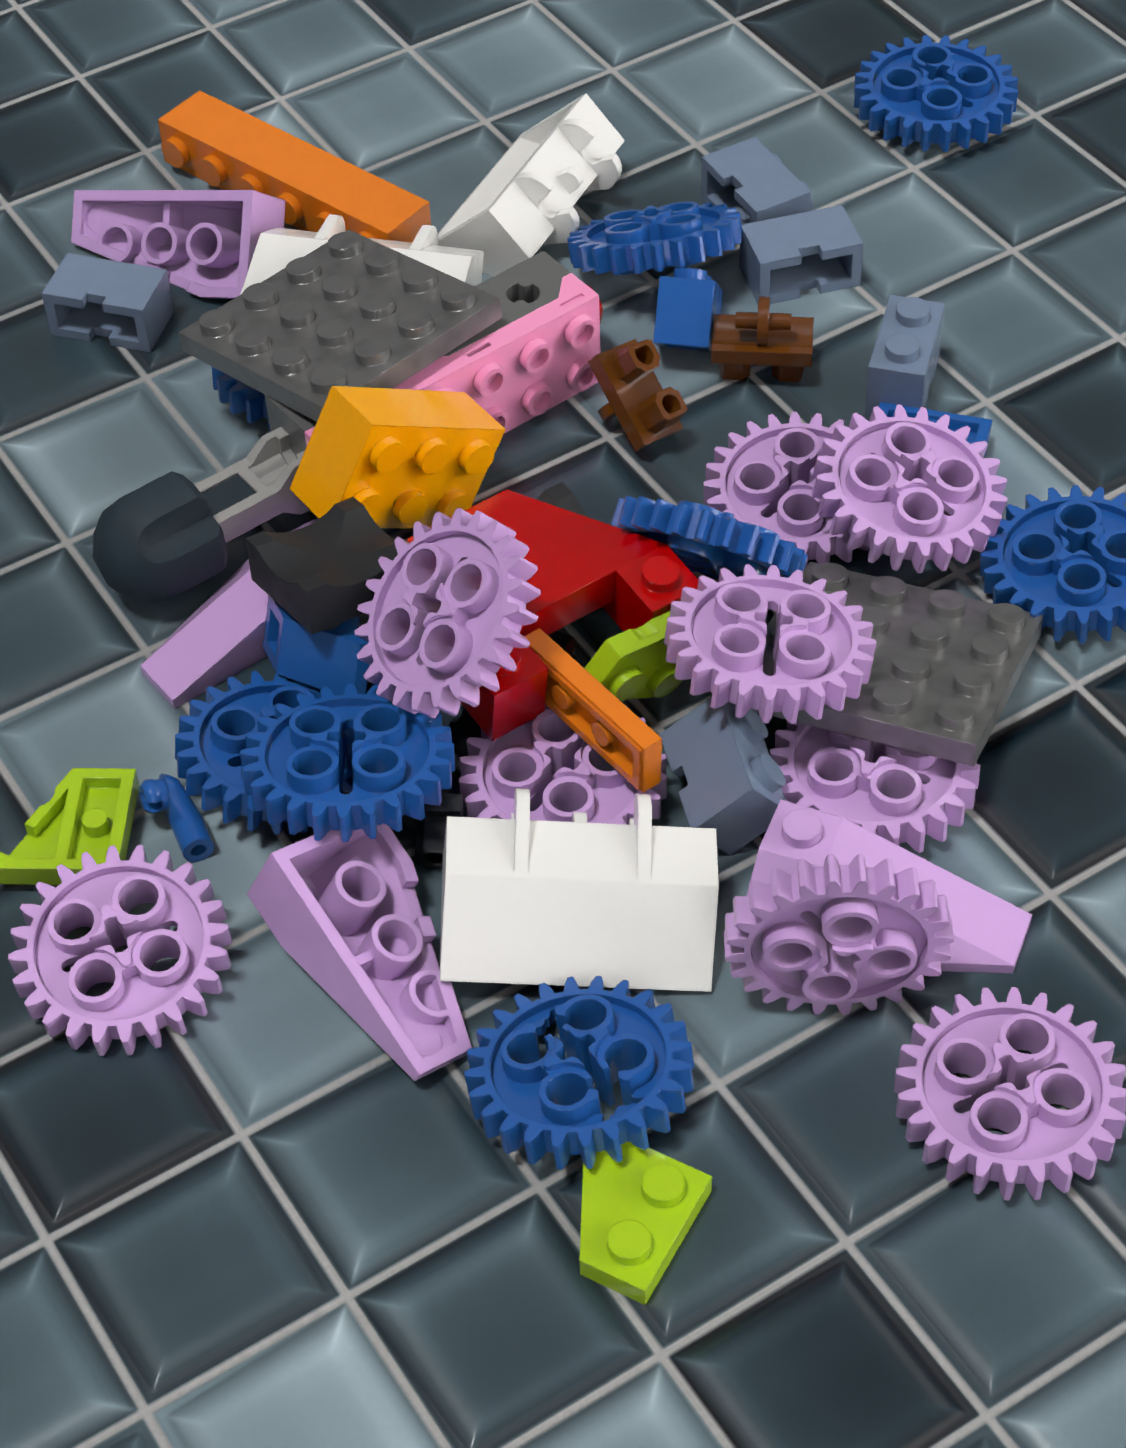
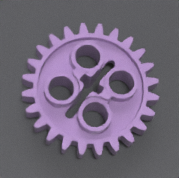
(771, 484)
(909, 488)
(447, 613)
(817, 649)
(558, 771)
(874, 783)
(838, 934)
(140, 998)
(1011, 1093)

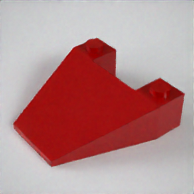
(579, 571)

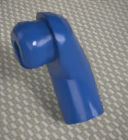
(184, 818)

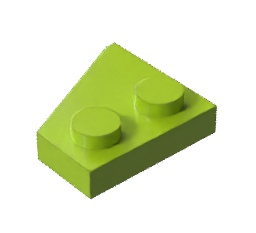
(635, 662)
(85, 815)
(636, 1217)

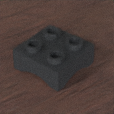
(323, 566)

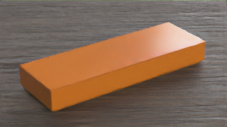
(599, 716)

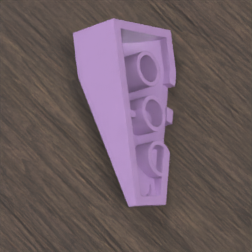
(194, 234)
(213, 642)
(984, 926)
(362, 936)

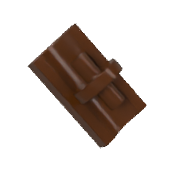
(762, 340)
(635, 393)

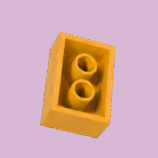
(397, 453)

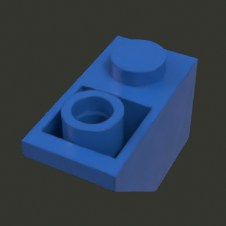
(687, 310)
(317, 658)

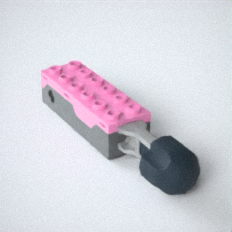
(515, 369)

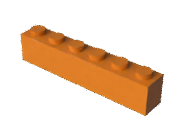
(246, 153)

